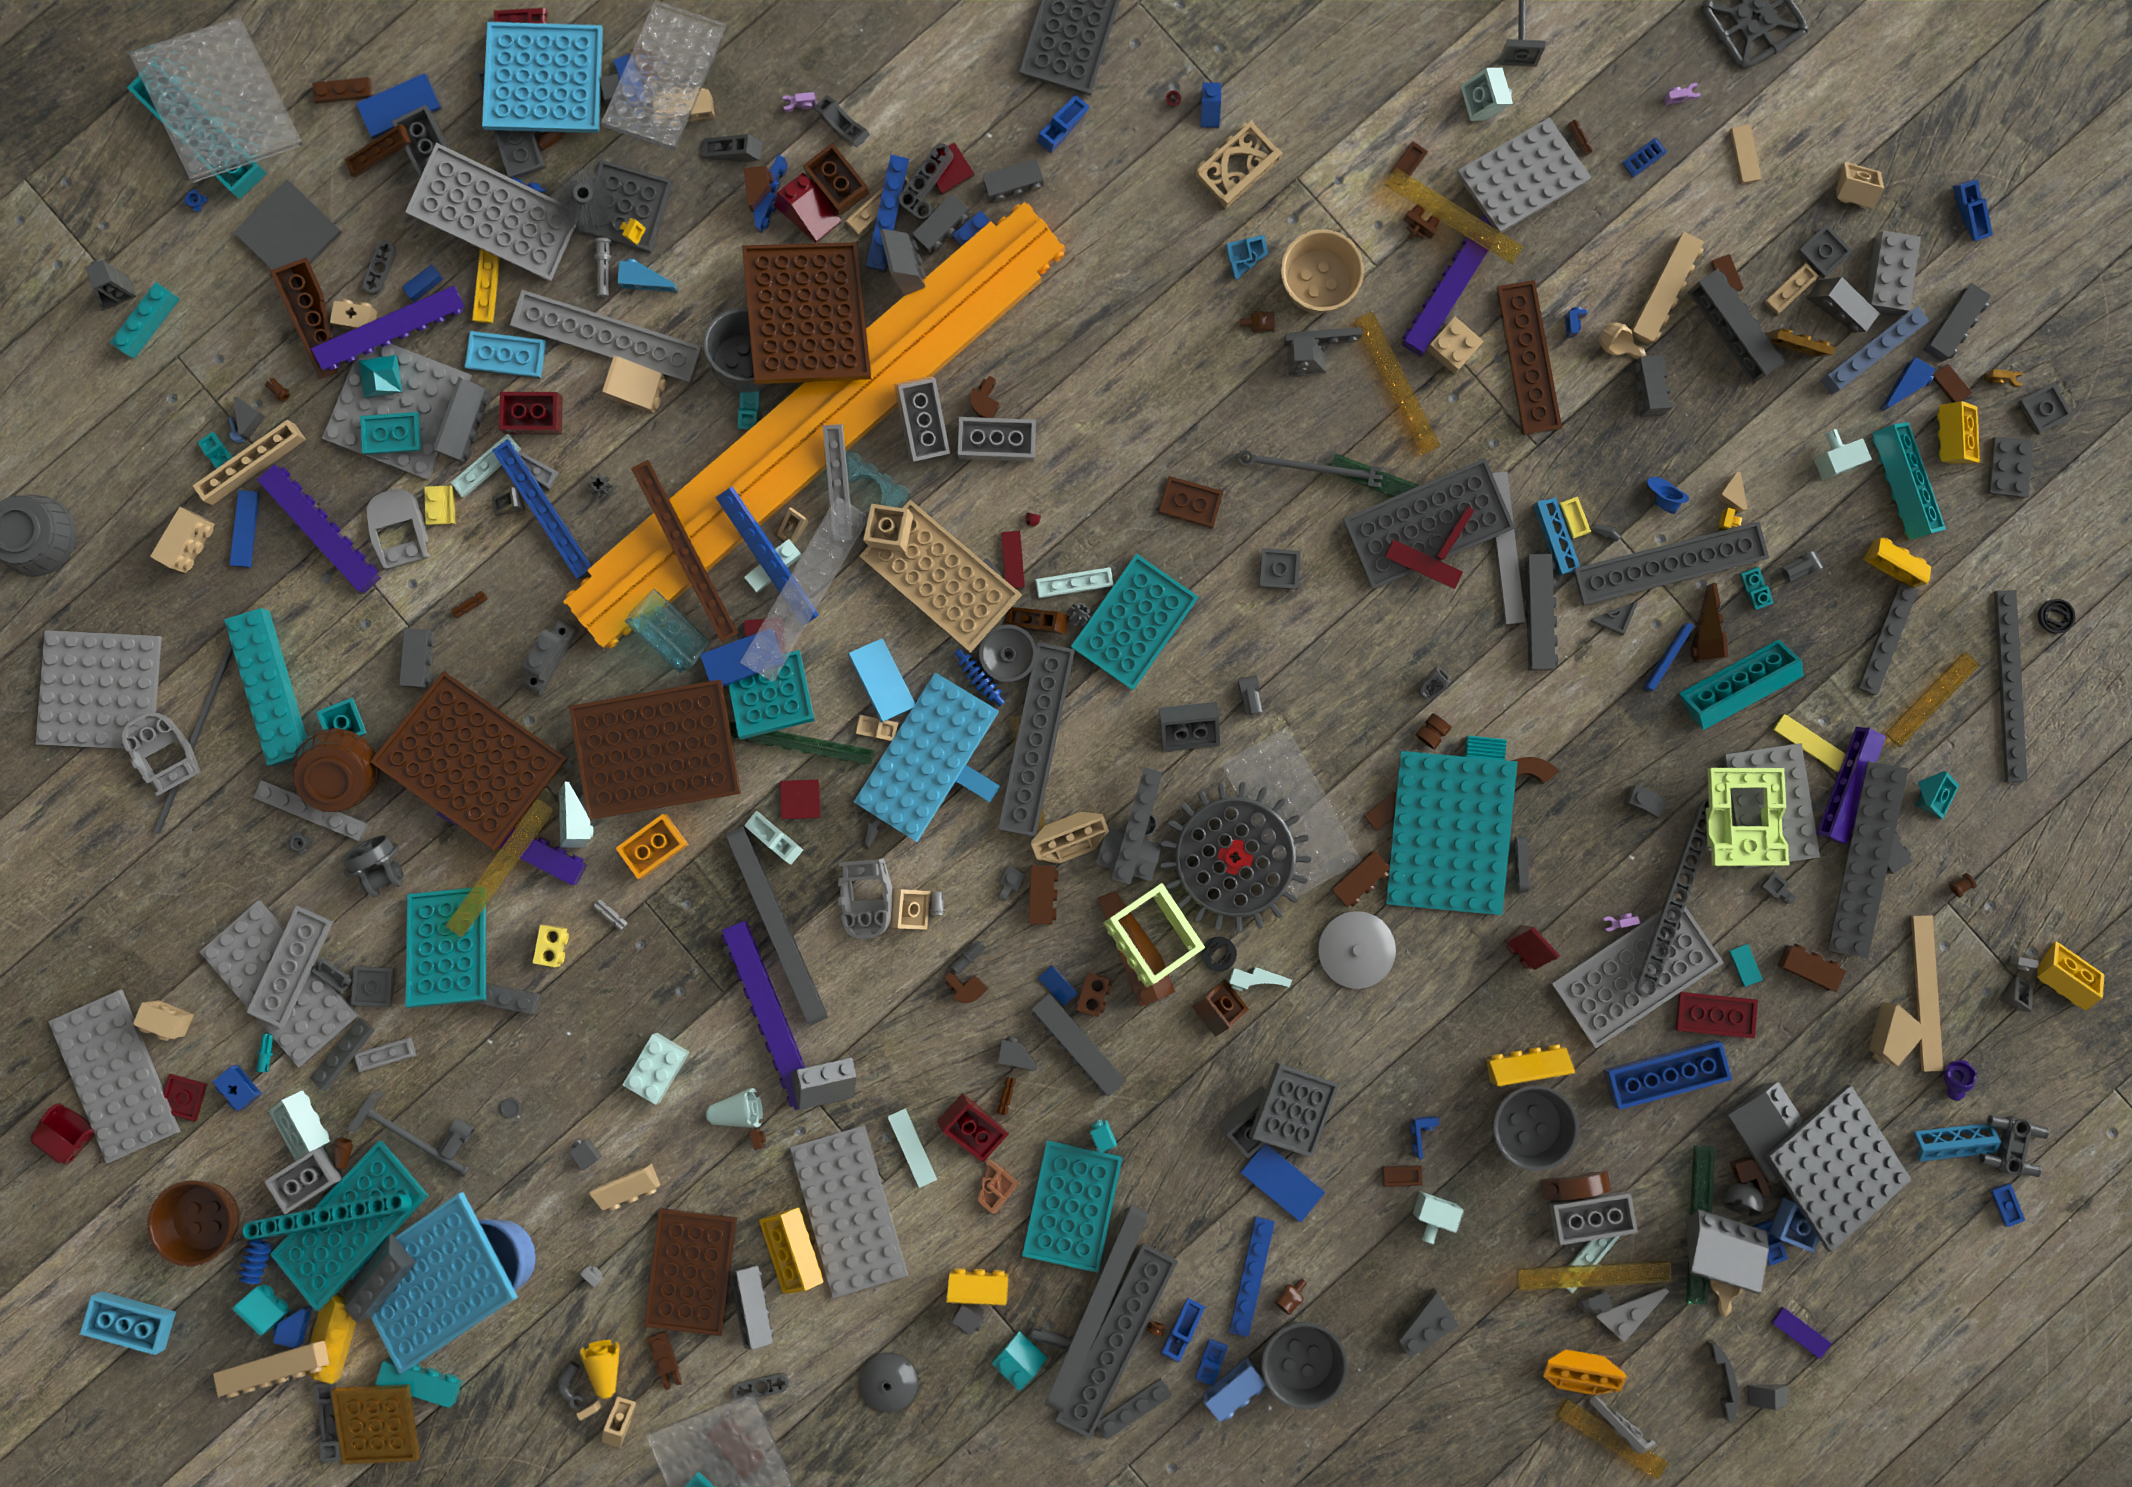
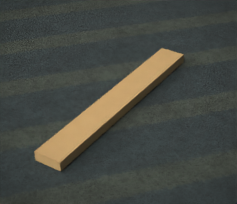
(1927, 992)

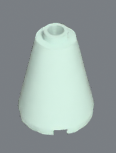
(738, 1110)

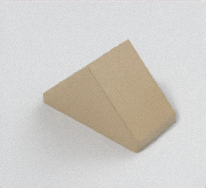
(1733, 493)
(792, 526)

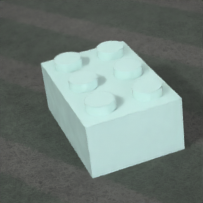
(656, 1068)

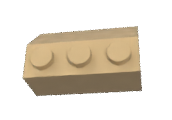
(626, 1188)

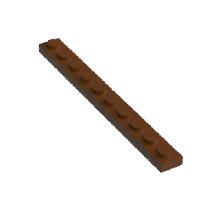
(684, 550)

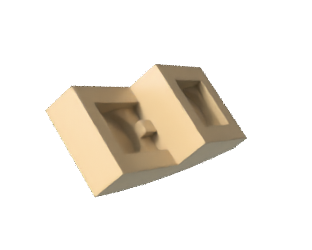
(874, 728)

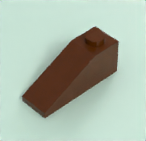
(1038, 620)

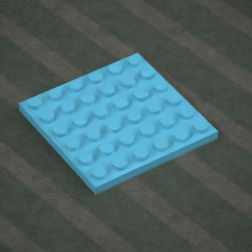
(542, 77)

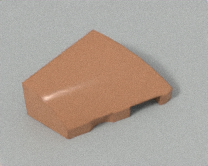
(996, 1187)

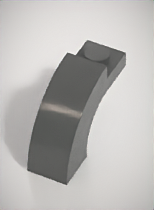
(840, 122)

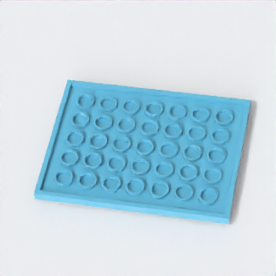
(447, 1289)

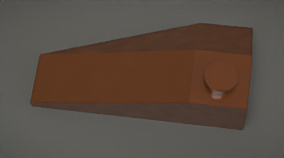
(1709, 640)

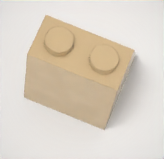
(634, 385)
(1894, 1034)

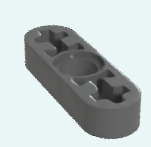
(389, 256)
(1521, 864)
(765, 1379)

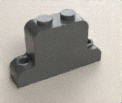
(547, 655)

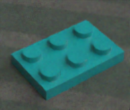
(390, 433)

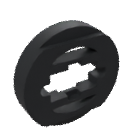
(2069, 615)
(1207, 958)

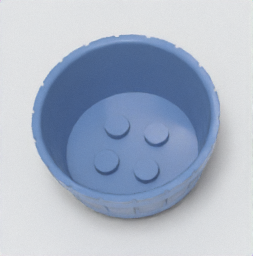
(512, 1249)

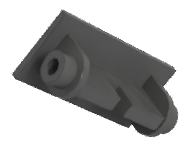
(332, 975)

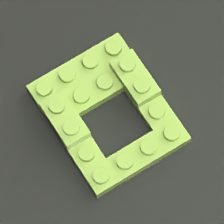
(1746, 844)

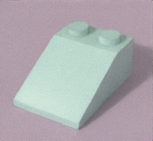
(573, 820)

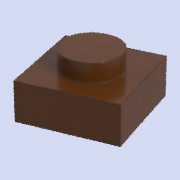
(758, 1138)

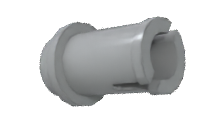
(937, 904)

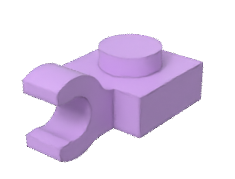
(1679, 95)
(802, 100)
(1624, 921)

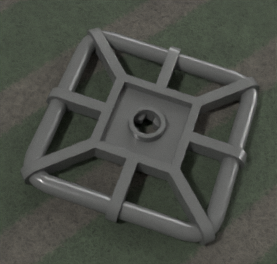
(1754, 29)

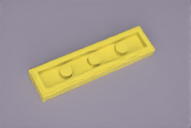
(1810, 742)

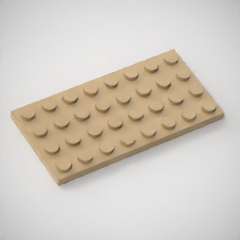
(945, 580)

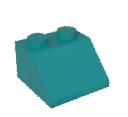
(262, 1309)
(1019, 1360)

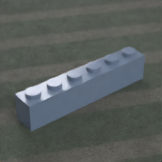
(1874, 350)

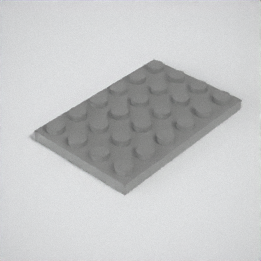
(1523, 175)
(1798, 818)

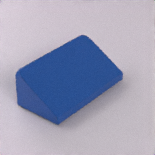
(422, 283)
(1057, 985)

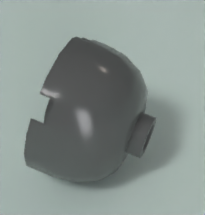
(1744, 1198)

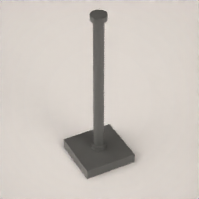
(1522, 51)
(369, 1112)

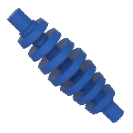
(979, 677)

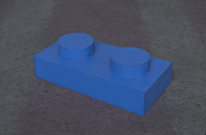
(972, 227)
(2007, 1205)

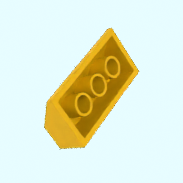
(1530, 1065)
(791, 1251)
(335, 1328)

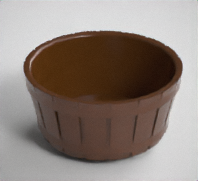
(334, 770)
(192, 1222)

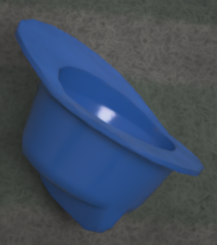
(1667, 495)

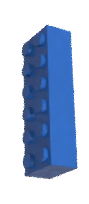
(1667, 1074)

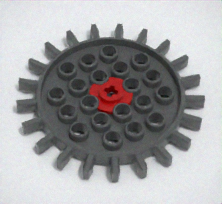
(1189, 846)

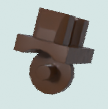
(1418, 225)

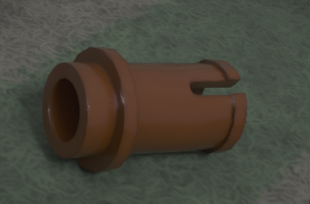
(281, 394)

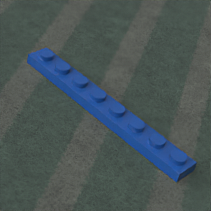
(542, 509)
(755, 539)

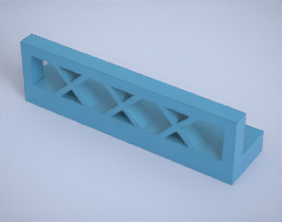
(1552, 537)
(1958, 1146)

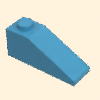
(639, 277)

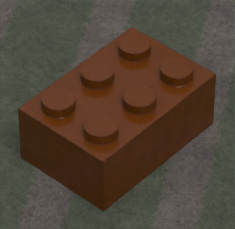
(836, 179)

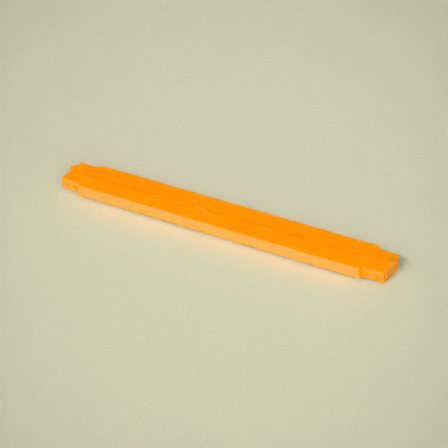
(788, 444)

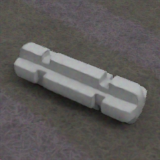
(610, 915)

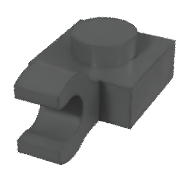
(1011, 880)
(1777, 887)

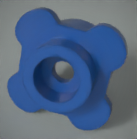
(191, 196)

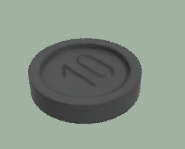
(510, 1107)

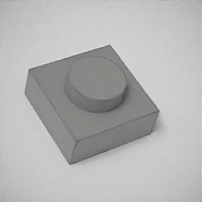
(2024, 963)
(592, 1275)

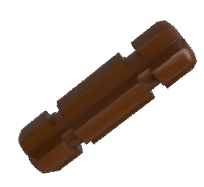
(1580, 137)
(469, 604)
(1006, 1095)

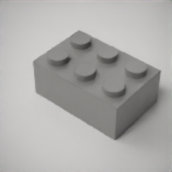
(303, 1180)

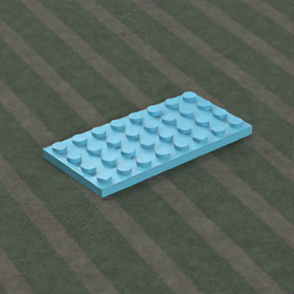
(926, 757)

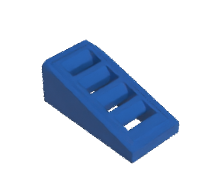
(1653, 148)

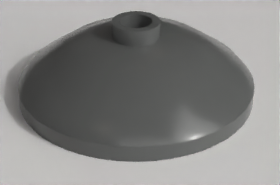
(1005, 639)
(889, 1369)

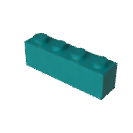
(144, 320)
(424, 1383)

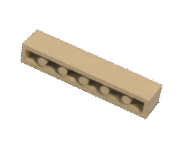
(1664, 292)
(249, 462)
(271, 1368)

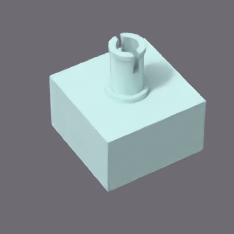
(1486, 94)
(1841, 456)
(1437, 1214)

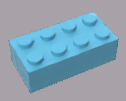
(128, 1322)

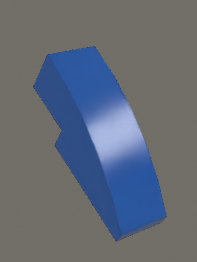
(1062, 124)
(1973, 209)
(1182, 1330)

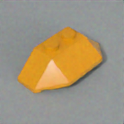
(1584, 1373)

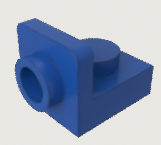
(1572, 323)

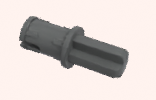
(968, 956)

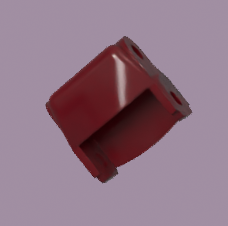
(62, 1134)

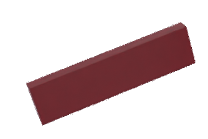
(1423, 564)

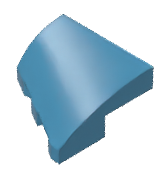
(1245, 254)

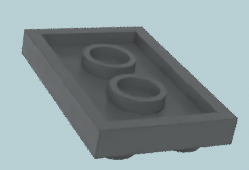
(2010, 467)

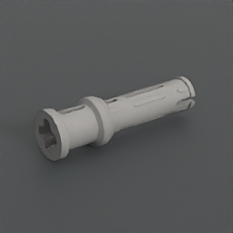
(603, 258)

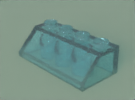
(667, 631)

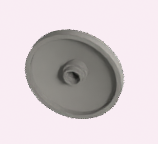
(1356, 949)

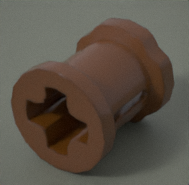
(1962, 885)

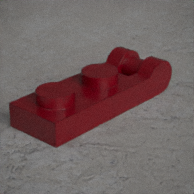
(521, 15)

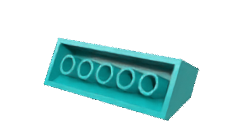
(1908, 480)
(1742, 684)

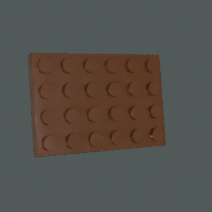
(690, 1272)

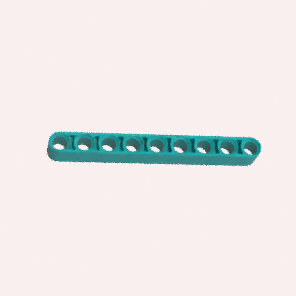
(335, 1216)

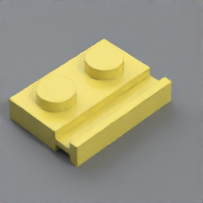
(439, 505)

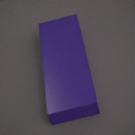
(1801, 1332)

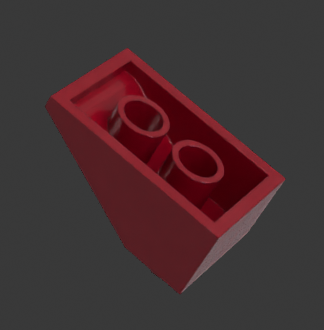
(807, 207)
(1531, 947)
(972, 1128)

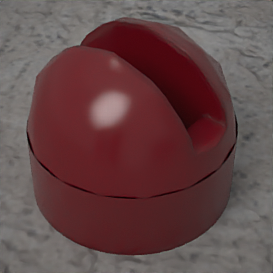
(1176, 94)
(1032, 519)

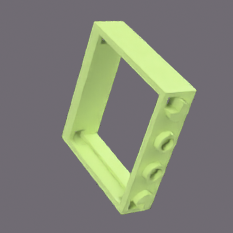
(1176, 919)

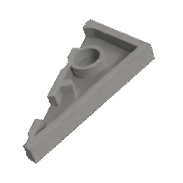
(1628, 1316)
(1623, 1427)

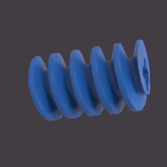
(255, 1261)

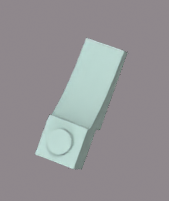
(758, 577)
(773, 837)
(1242, 979)

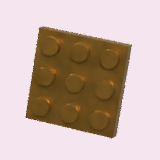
(1800, 343)

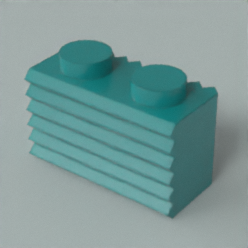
(1485, 747)
(1102, 1135)

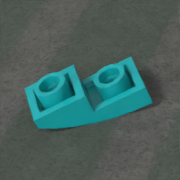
(1755, 588)

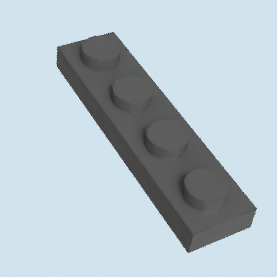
(1330, 336)
(342, 1054)
(1134, 1408)

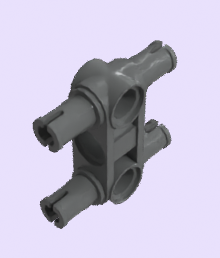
(2014, 1146)

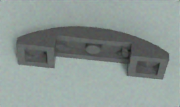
(1730, 1403)
(329, 1445)

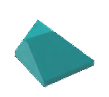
(380, 376)
(342, 716)
(1937, 793)

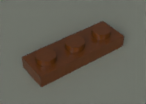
(342, 90)

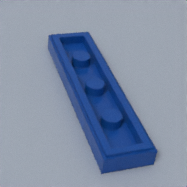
(244, 528)
(1668, 657)

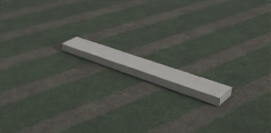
(1508, 562)

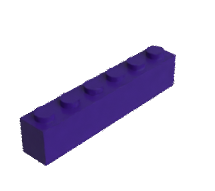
(1843, 801)

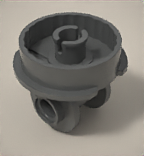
(371, 852)

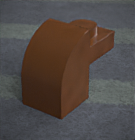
(980, 400)
(966, 993)
(1746, 1169)

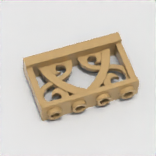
(1235, 190)

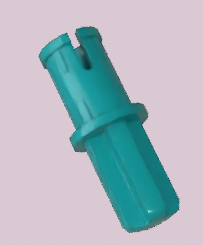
(264, 1053)

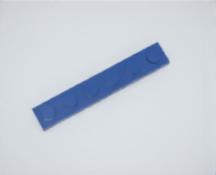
(887, 210)
(1251, 1276)

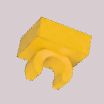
(632, 230)
(1728, 519)

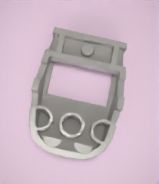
(394, 508)
(150, 734)
(865, 917)

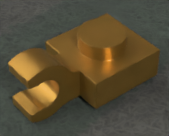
(1998, 377)

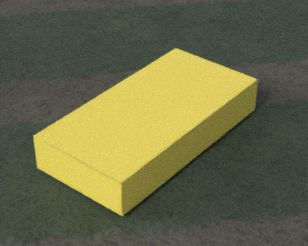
(1574, 517)

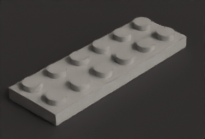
(290, 966)

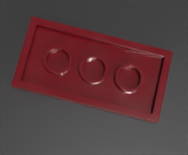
(1716, 1015)

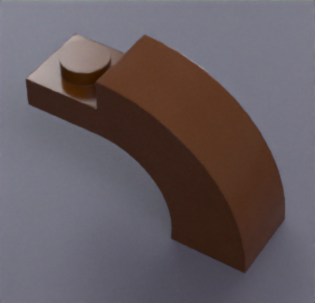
(1537, 768)
(1577, 1187)

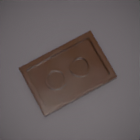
(1190, 502)

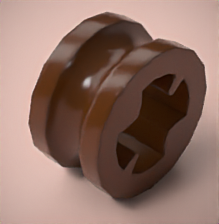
(1156, 1328)

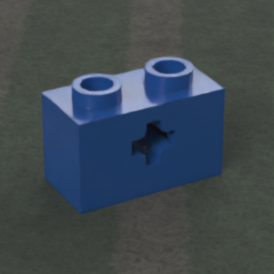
(246, 1090)

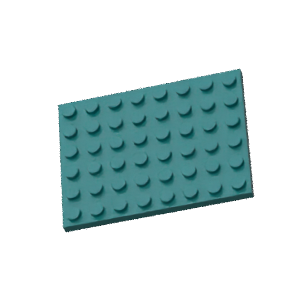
(1451, 832)

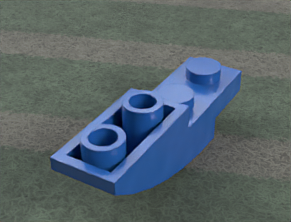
(765, 209)

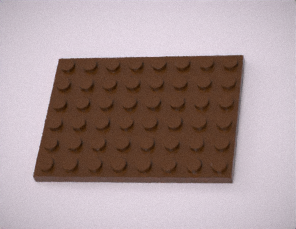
(805, 313)
(654, 749)
(469, 761)

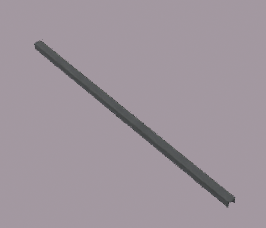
(195, 736)

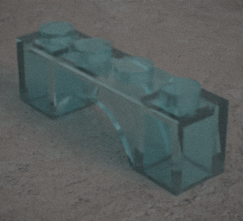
(891, 493)

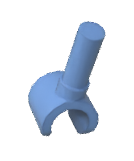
(234, 434)

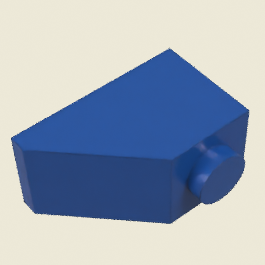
(1210, 105)
(293, 1329)

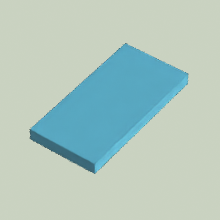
(505, 354)
(881, 680)

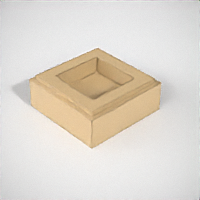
(588, 1410)

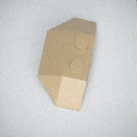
(1070, 837)

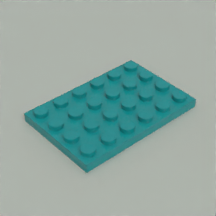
(1134, 622)
(438, 961)
(1072, 1206)

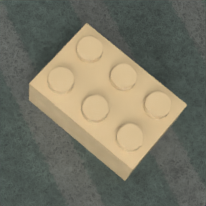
(183, 540)

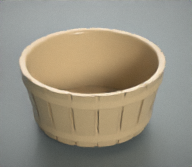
(1322, 271)

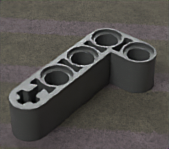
(929, 181)

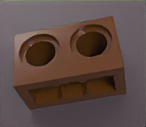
(1089, 993)

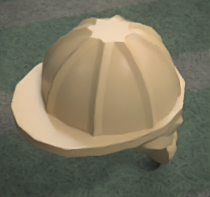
(1618, 340)
(1726, 1294)

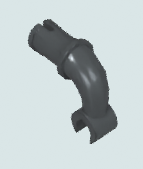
(564, 1382)

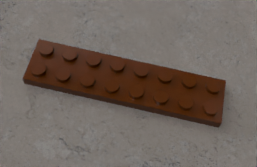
(1529, 357)

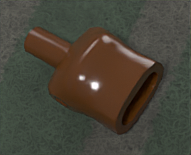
(1259, 321)
(1291, 1297)

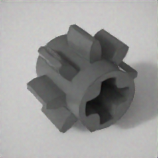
(596, 481)
(1078, 614)

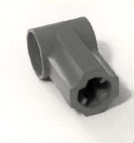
(1804, 565)
(1250, 690)
(458, 1134)

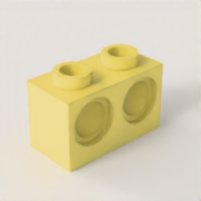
(545, 944)

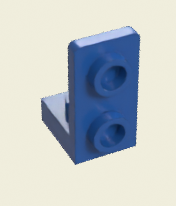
(1425, 1123)

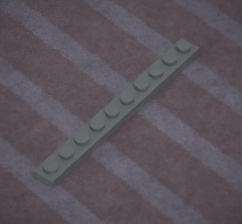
(2010, 686)

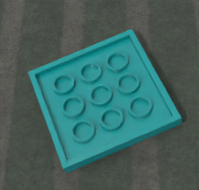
(772, 706)

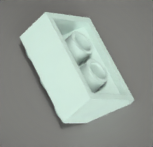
(299, 1125)

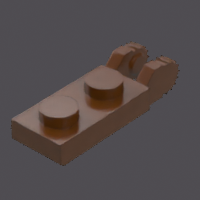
(664, 1358)

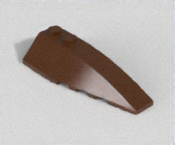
(306, 306)
(1112, 904)

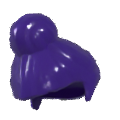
(1965, 1079)

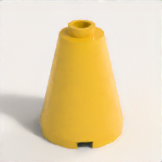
(602, 1366)

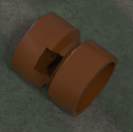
(1433, 731)

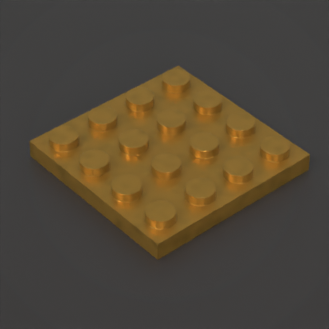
(375, 1424)

